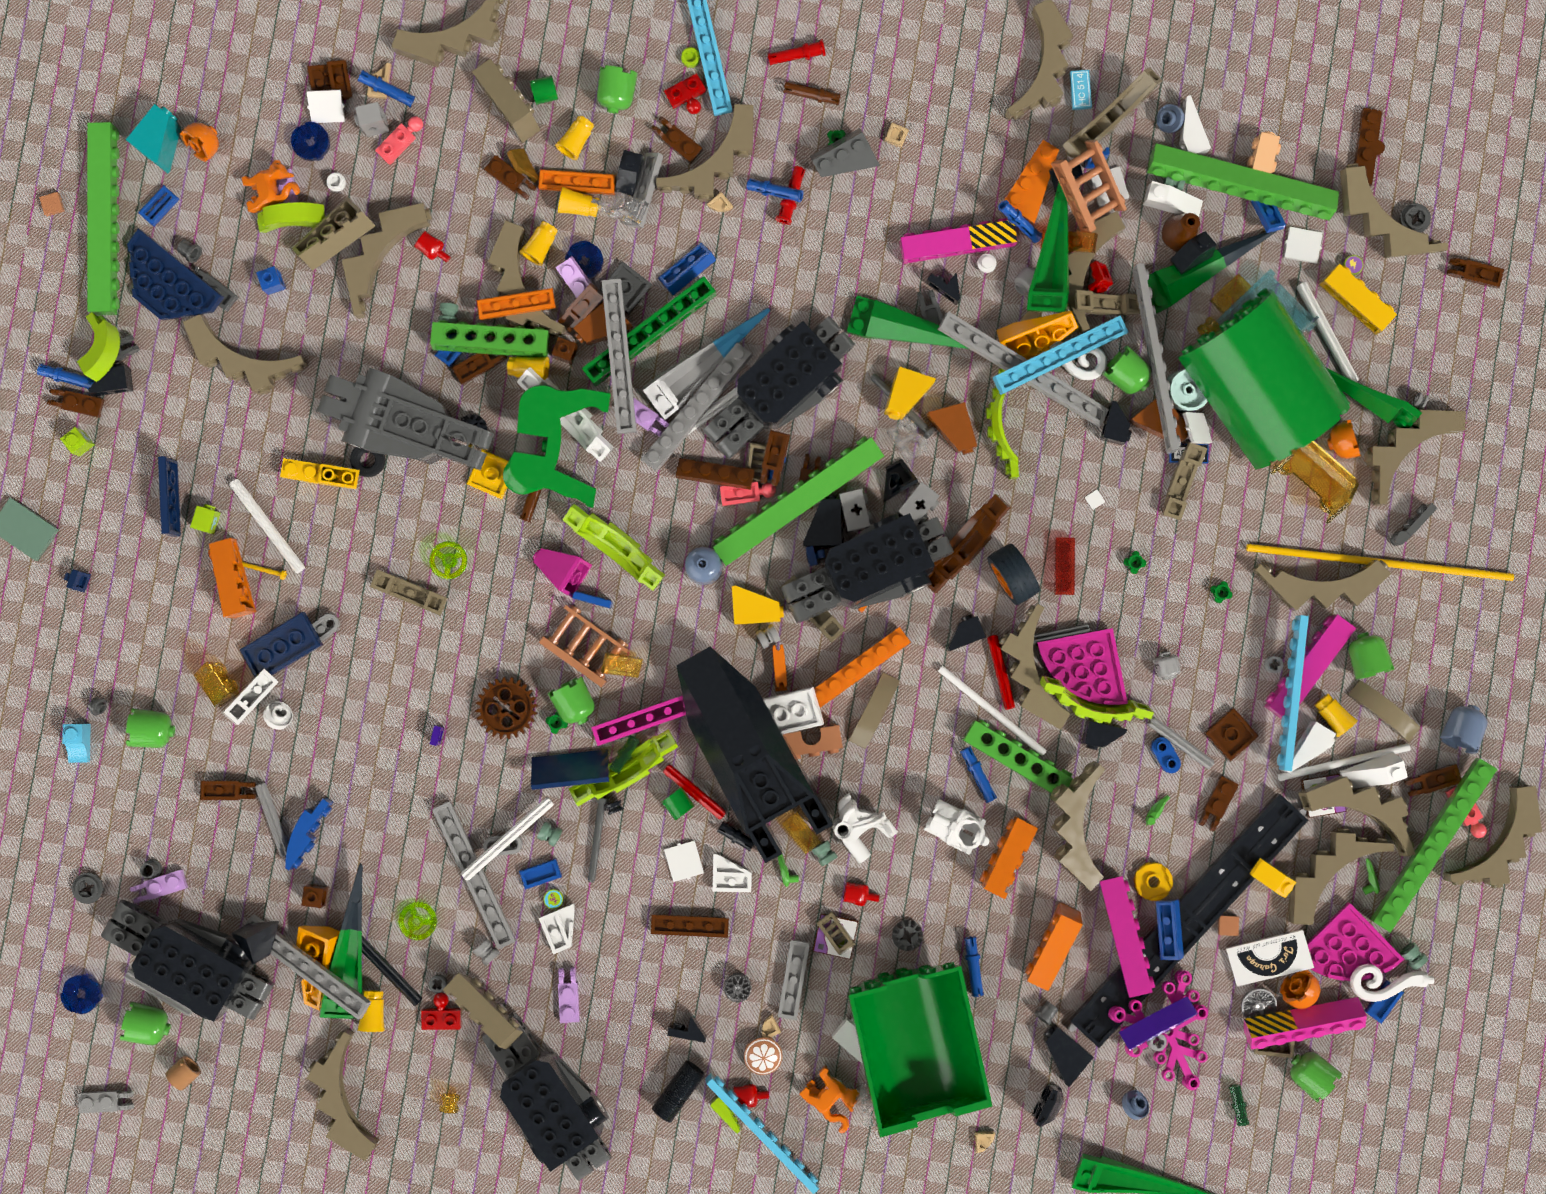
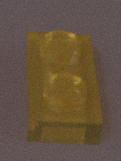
(1230, 293)
(621, 665)
(801, 832)

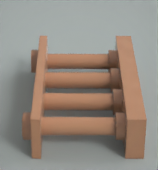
(1071, 186)
(567, 653)

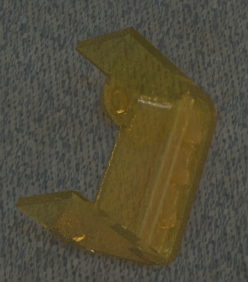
(1322, 475)

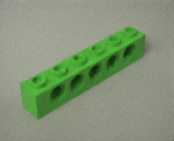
(498, 346)
(974, 735)

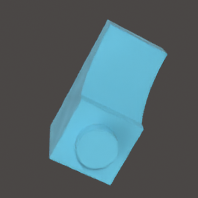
(77, 742)

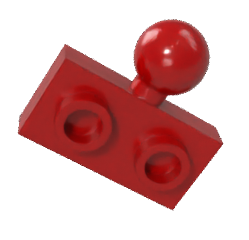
(686, 92)
(441, 1017)

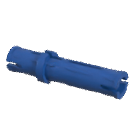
(386, 88)
(768, 188)
(1015, 217)
(59, 374)
(980, 778)
(973, 966)

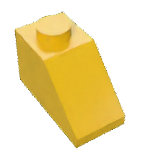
(1272, 878)

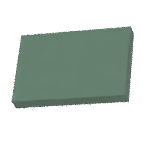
(25, 529)

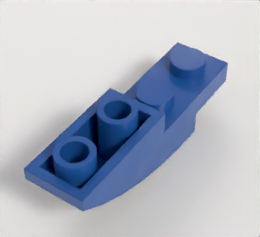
(301, 837)

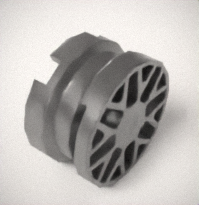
(737, 987)

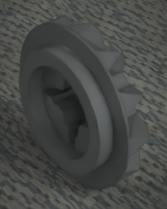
(1423, 216)
(79, 885)
(911, 927)

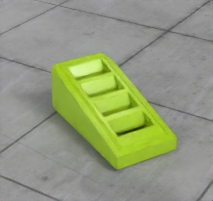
(725, 1113)

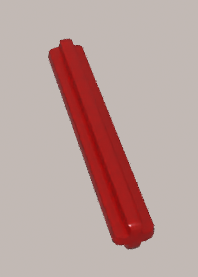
(1001, 672)
(694, 792)

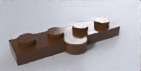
(1368, 141)

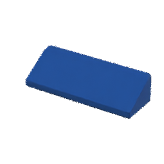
(687, 268)
(1169, 930)

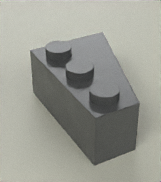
(845, 155)

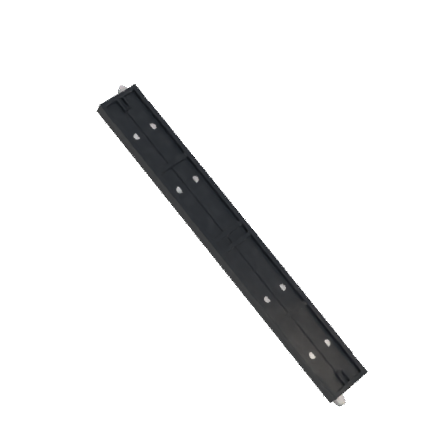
(1198, 911)

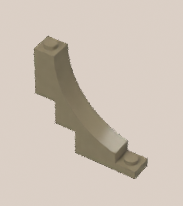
(1398, 239)
(362, 269)
(1297, 591)

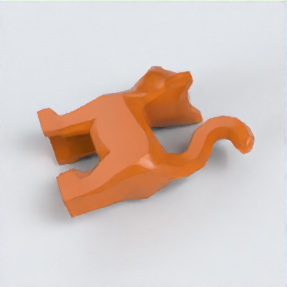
(267, 188)
(824, 1098)

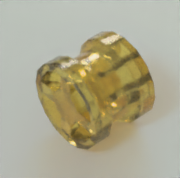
(1209, 326)
(449, 1103)

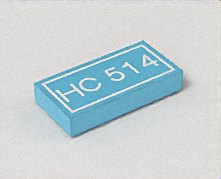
(1080, 90)

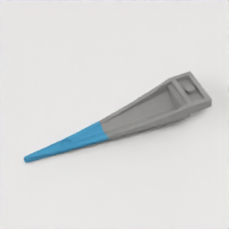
(679, 382)

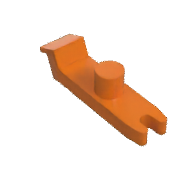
(779, 668)

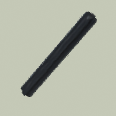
(390, 973)

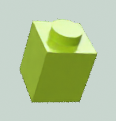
(77, 441)
(205, 519)

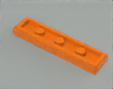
(577, 181)
(516, 304)

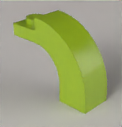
(290, 215)
(103, 350)

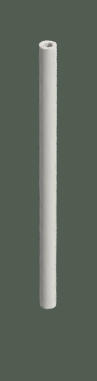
(993, 711)
(1343, 762)

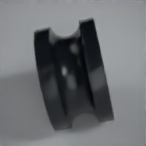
(614, 807)

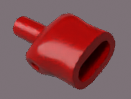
(431, 247)
(858, 894)
(749, 1094)

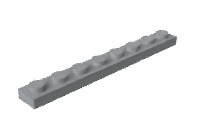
(619, 356)
(696, 407)
(478, 884)
(317, 974)

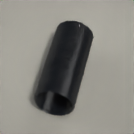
(679, 1089)

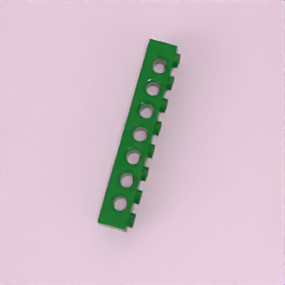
(654, 327)

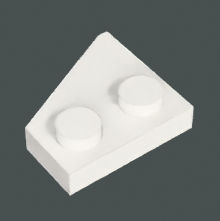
(730, 876)
(559, 928)

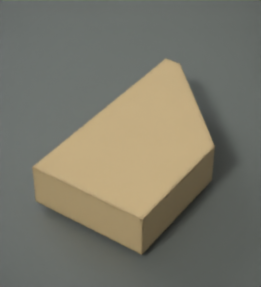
(385, 74)

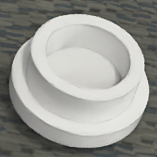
(336, 182)
(986, 263)

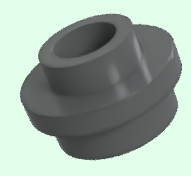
(97, 706)

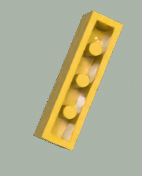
(1358, 299)

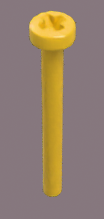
(282, 575)

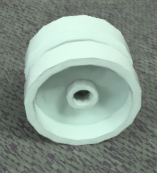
(1183, 400)

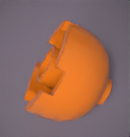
(201, 139)
(1344, 440)
(1300, 990)

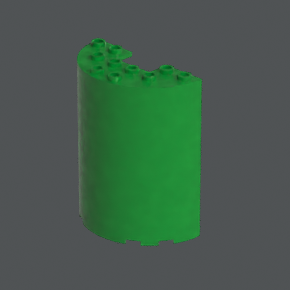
(1265, 381)
(918, 1046)

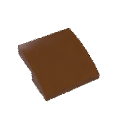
(330, 77)

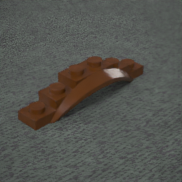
(969, 542)

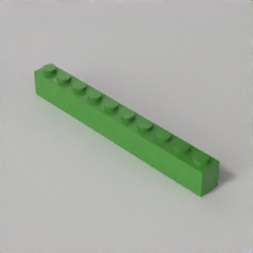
(1243, 182)
(102, 219)
(798, 500)
(1433, 844)

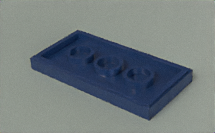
(169, 496)
(282, 646)
(570, 769)

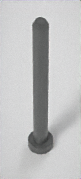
(912, 415)
(597, 838)

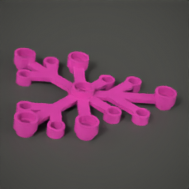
(1177, 1051)

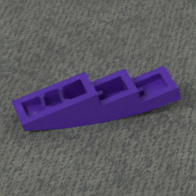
(1158, 1023)

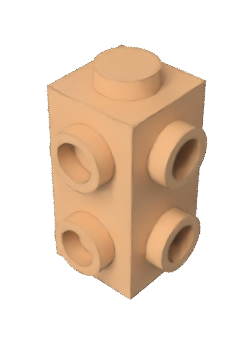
(1265, 148)

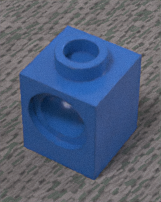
(271, 280)

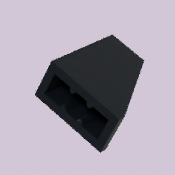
(826, 524)
(1066, 1053)

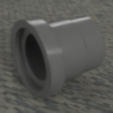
(190, 251)
(156, 866)
(1046, 1013)

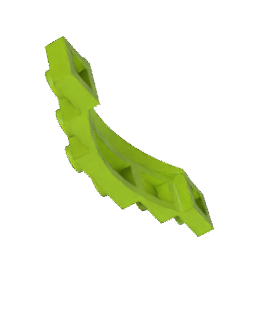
(996, 433)
(615, 545)
(1098, 712)
(643, 758)

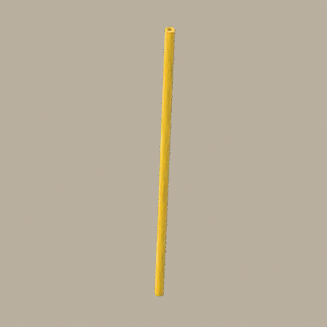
(1391, 563)

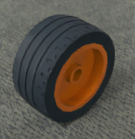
(1013, 574)

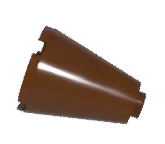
(1180, 230)

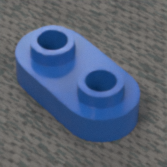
(1166, 755)

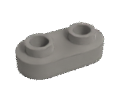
(322, 628)
(508, 850)

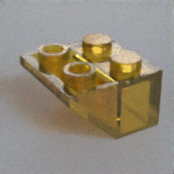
(216, 683)

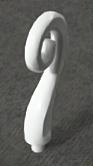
(1082, 374)
(1409, 979)

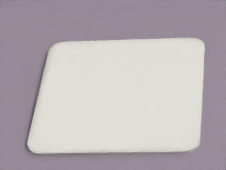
(1094, 499)

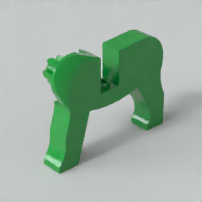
(540, 416)

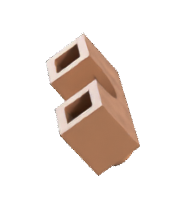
(829, 741)

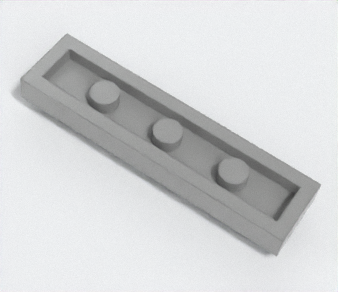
(647, 181)
(793, 979)

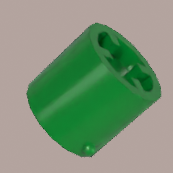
(544, 90)
(678, 803)

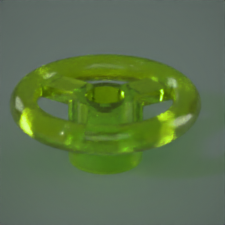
(447, 572)
(412, 926)

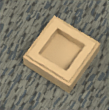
(896, 135)

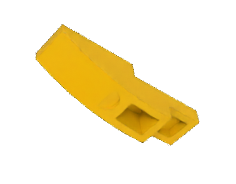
(319, 474)

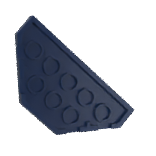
(165, 283)

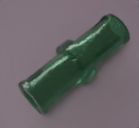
(624, 754)
(1239, 1105)

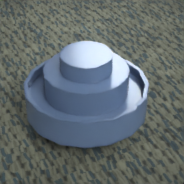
(1170, 118)
(1135, 1104)

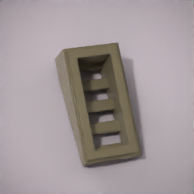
(758, 445)
(840, 950)
(1279, 1053)

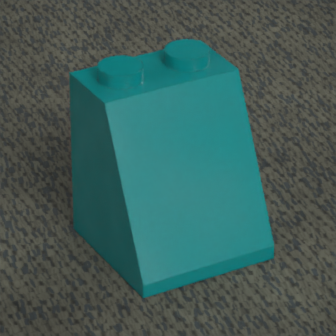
(157, 137)

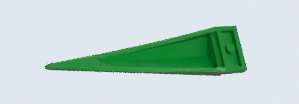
(1051, 277)
(884, 322)
(1381, 404)
(1112, 1176)

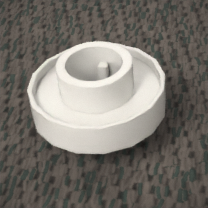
(278, 715)

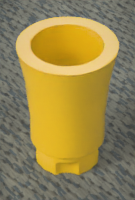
(575, 138)
(576, 203)
(539, 243)
(518, 365)
(1335, 715)
(374, 1017)

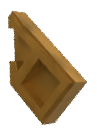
(522, 163)

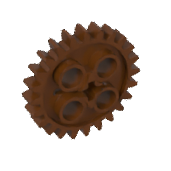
(517, 694)

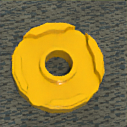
(1142, 877)

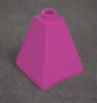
(562, 569)

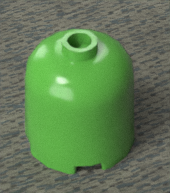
(616, 88)
(1128, 371)
(1369, 656)
(573, 701)
(149, 729)
(145, 1024)
(1314, 1075)

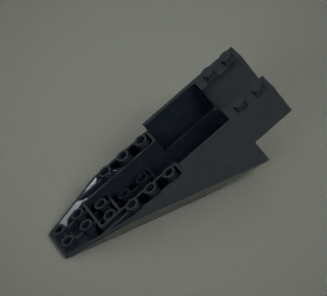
(746, 750)

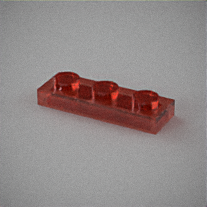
(1064, 566)

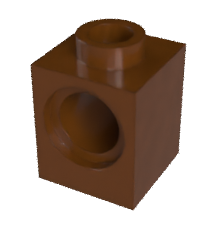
(565, 350)
(314, 896)

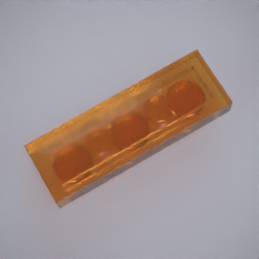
(1079, 241)

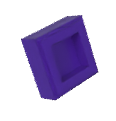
(437, 735)

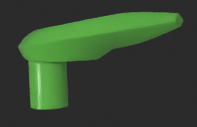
(1156, 811)
(786, 878)
(1374, 885)

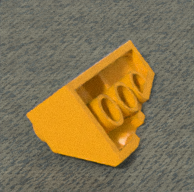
(1037, 334)
(319, 944)

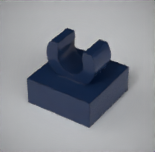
(813, 556)
(77, 580)

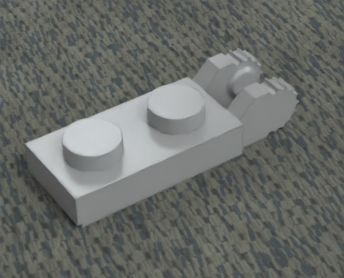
(103, 1101)

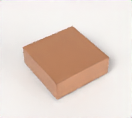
(52, 204)
(1228, 925)

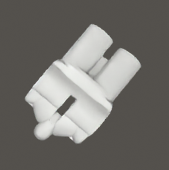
(857, 822)
(949, 827)

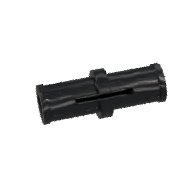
(736, 836)

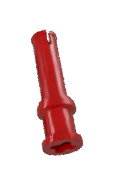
(805, 51)
(787, 205)

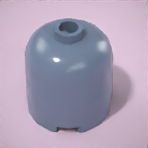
(710, 572)
(1465, 728)

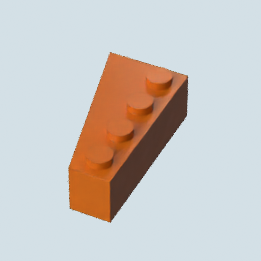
(1033, 181)
(231, 579)
(1008, 857)
(1054, 946)

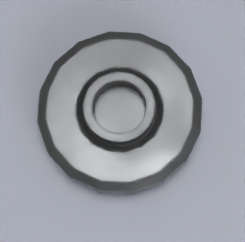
(1258, 1003)

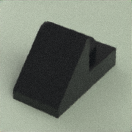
(949, 291)
(693, 1032)

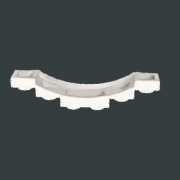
(577, 423)

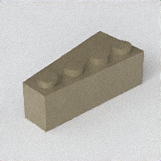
(507, 99)
(333, 234)
(484, 1009)

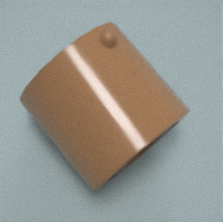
(183, 1073)

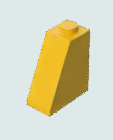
(906, 392)
(754, 608)

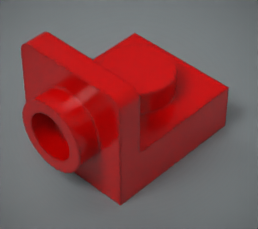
(1101, 276)

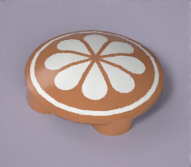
(763, 1056)

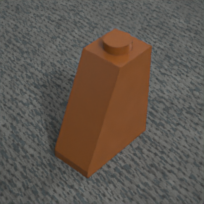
(593, 327)
(1149, 420)
(955, 427)

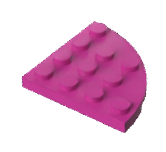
(1086, 666)
(1349, 943)

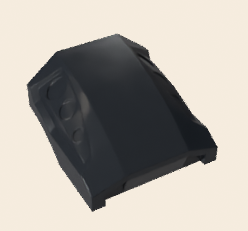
(1050, 1107)

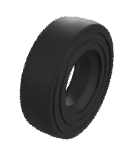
(370, 471)

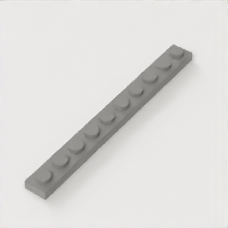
(1007, 359)
(1157, 365)

